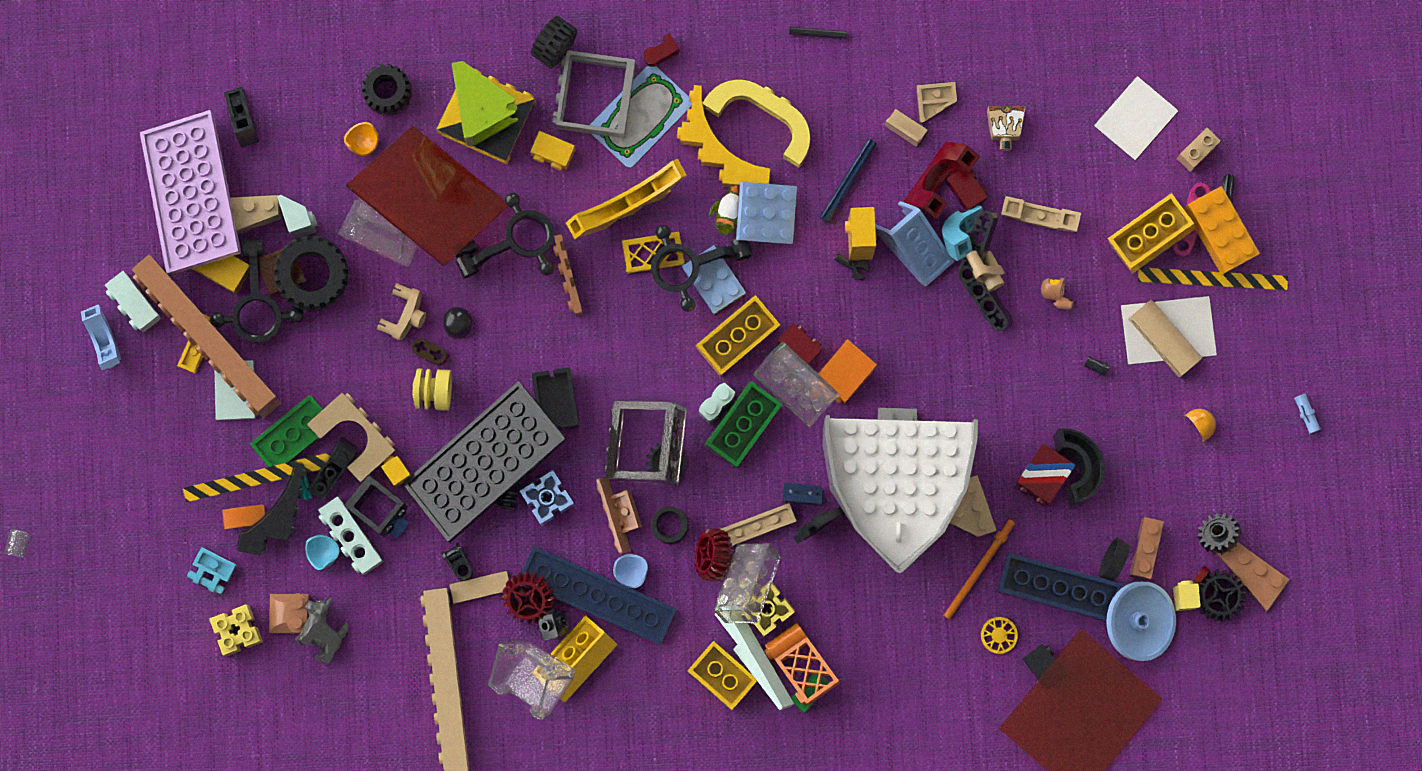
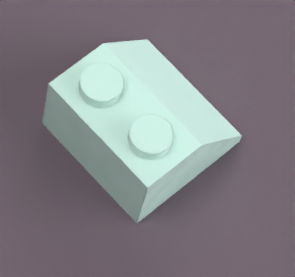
(297, 218)

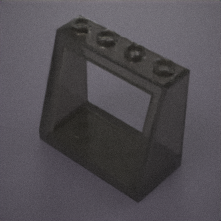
(671, 443)

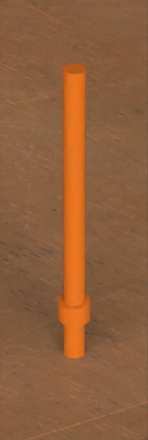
(1000, 538)

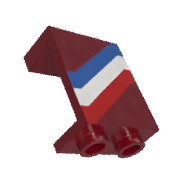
(1045, 475)

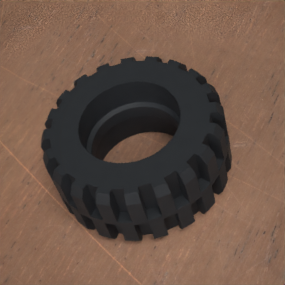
(316, 299)

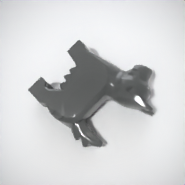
(319, 633)

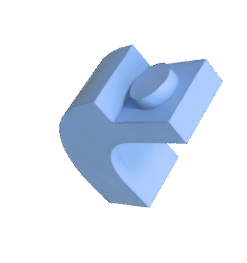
(102, 337)

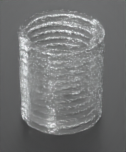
(17, 543)

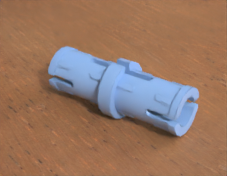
(1307, 413)

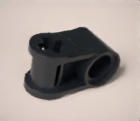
(456, 559)

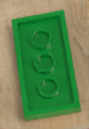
(288, 435)

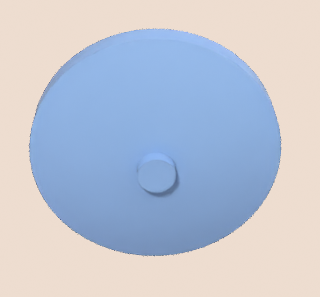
(1141, 621)

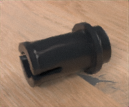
(470, 248)
(1097, 366)

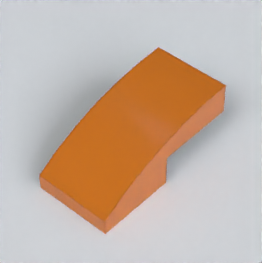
(242, 516)

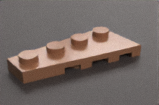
(565, 269)
(1257, 576)

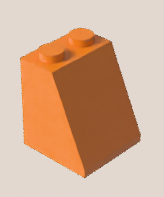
(847, 371)

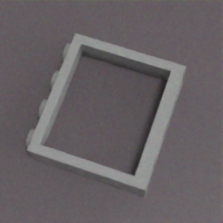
(561, 98)

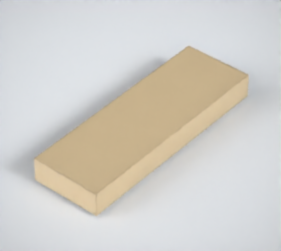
(479, 587)

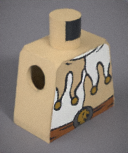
(1005, 124)

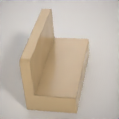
(905, 127)

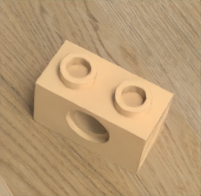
(1198, 149)

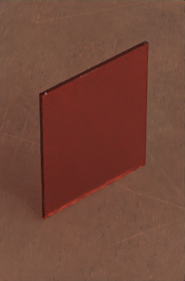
(427, 195)
(1080, 709)

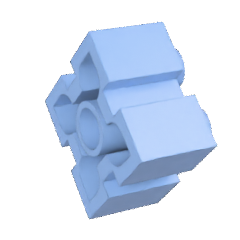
(550, 486)

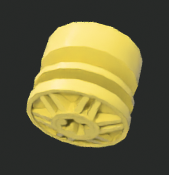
(432, 389)

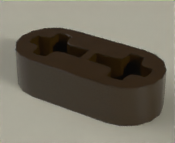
(431, 347)

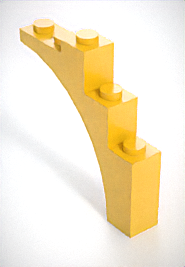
(713, 152)
(627, 203)

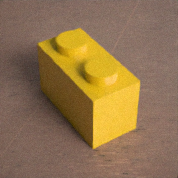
(553, 151)

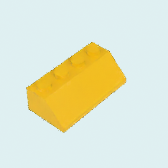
(583, 651)

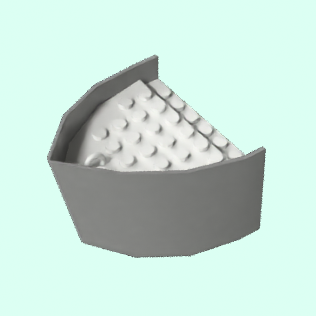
(899, 478)

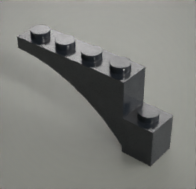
(278, 520)

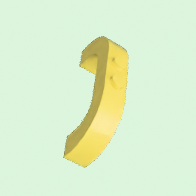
(767, 101)

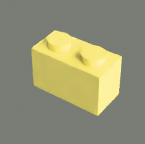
(1186, 596)

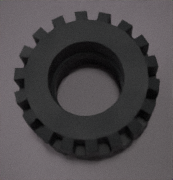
(554, 41)
(382, 74)

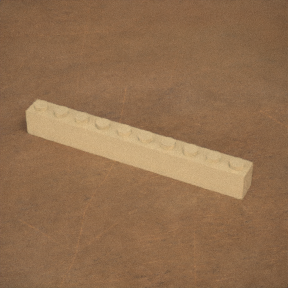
(445, 680)

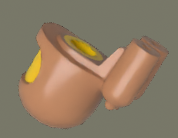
(1054, 290)

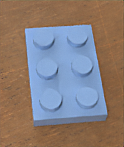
(716, 284)

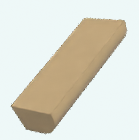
(1165, 338)

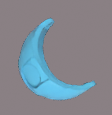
(321, 551)

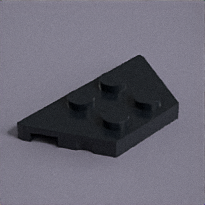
(817, 523)

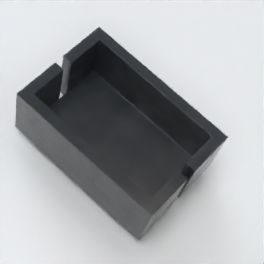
(557, 397)

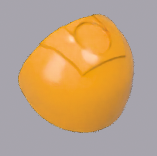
(362, 139)
(1203, 421)

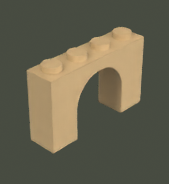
(377, 447)

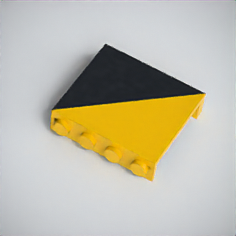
(498, 145)

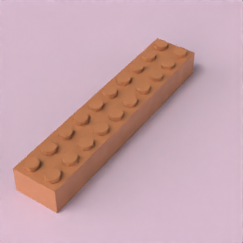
(209, 340)

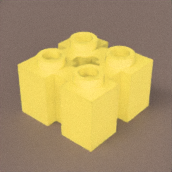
(779, 609)
(247, 635)

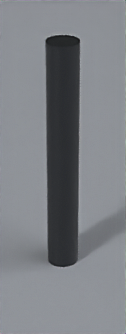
(818, 32)

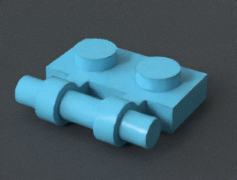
(214, 565)

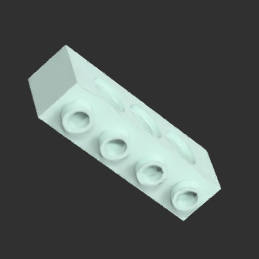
(371, 558)

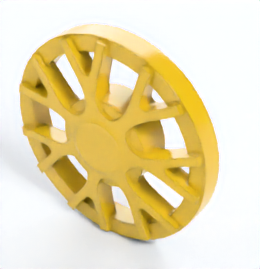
(999, 635)

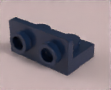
(802, 494)

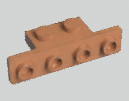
(620, 513)

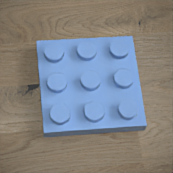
(766, 212)

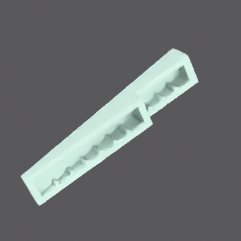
(758, 663)

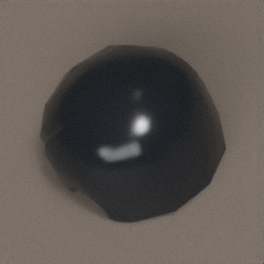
(457, 322)

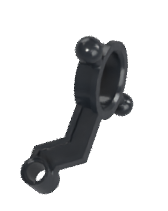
(254, 249)
(738, 249)
(468, 265)

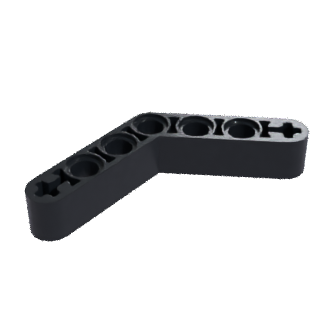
(971, 284)

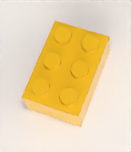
(722, 675)

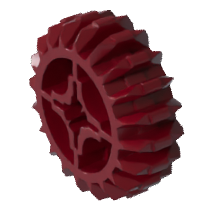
(713, 554)
(513, 587)

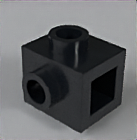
(553, 625)

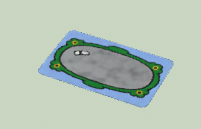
(652, 110)

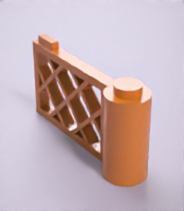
(784, 647)

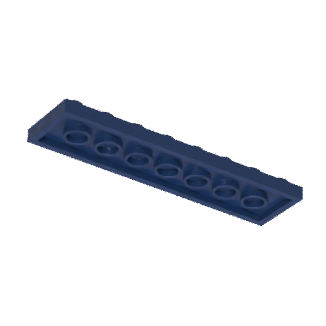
(601, 596)

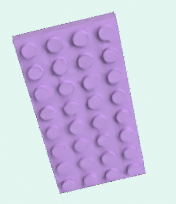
(190, 192)

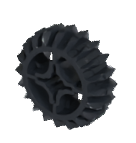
(1223, 604)

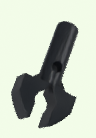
(851, 265)

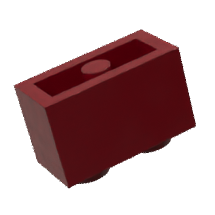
(967, 189)
(800, 343)

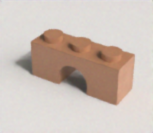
(1147, 548)

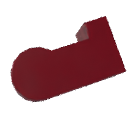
(656, 55)

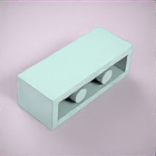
(132, 302)

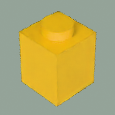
(395, 470)

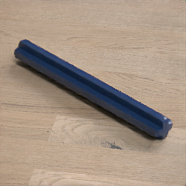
(848, 180)

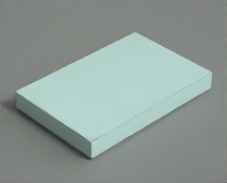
(227, 403)

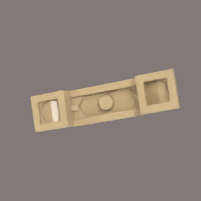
(1040, 215)

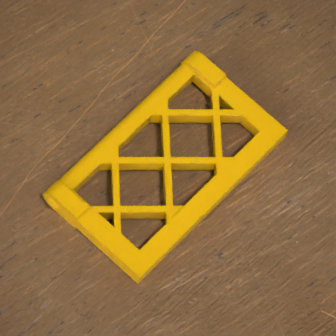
(641, 241)

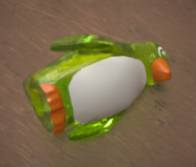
(726, 211)

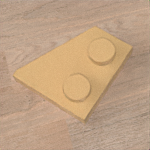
(935, 98)

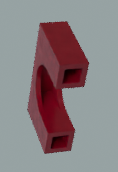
(948, 160)

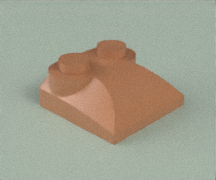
(288, 613)

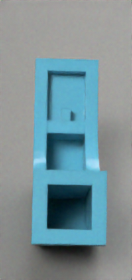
(956, 230)

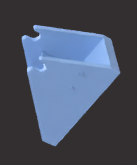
(916, 245)

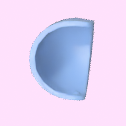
(630, 570)

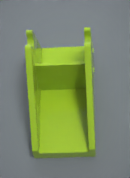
(481, 104)

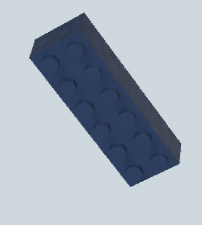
(1057, 587)

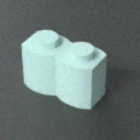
(720, 399)

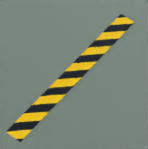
(1213, 278)
(251, 478)

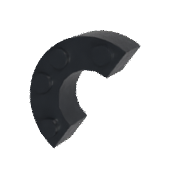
(1090, 463)

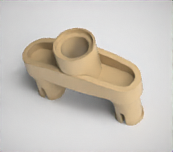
(988, 273)
(410, 317)

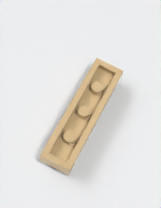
(760, 524)

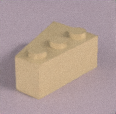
(255, 211)

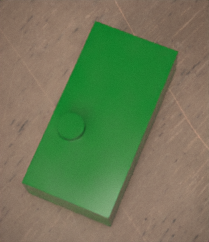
(742, 424)

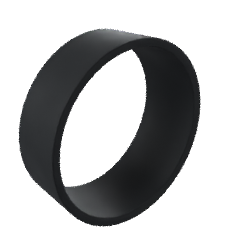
(1114, 559)

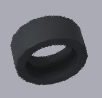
(669, 510)

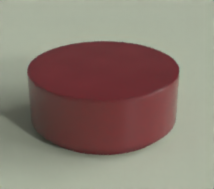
(1201, 574)

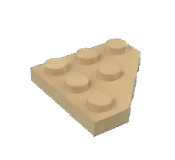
(973, 512)

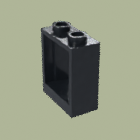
(363, 493)

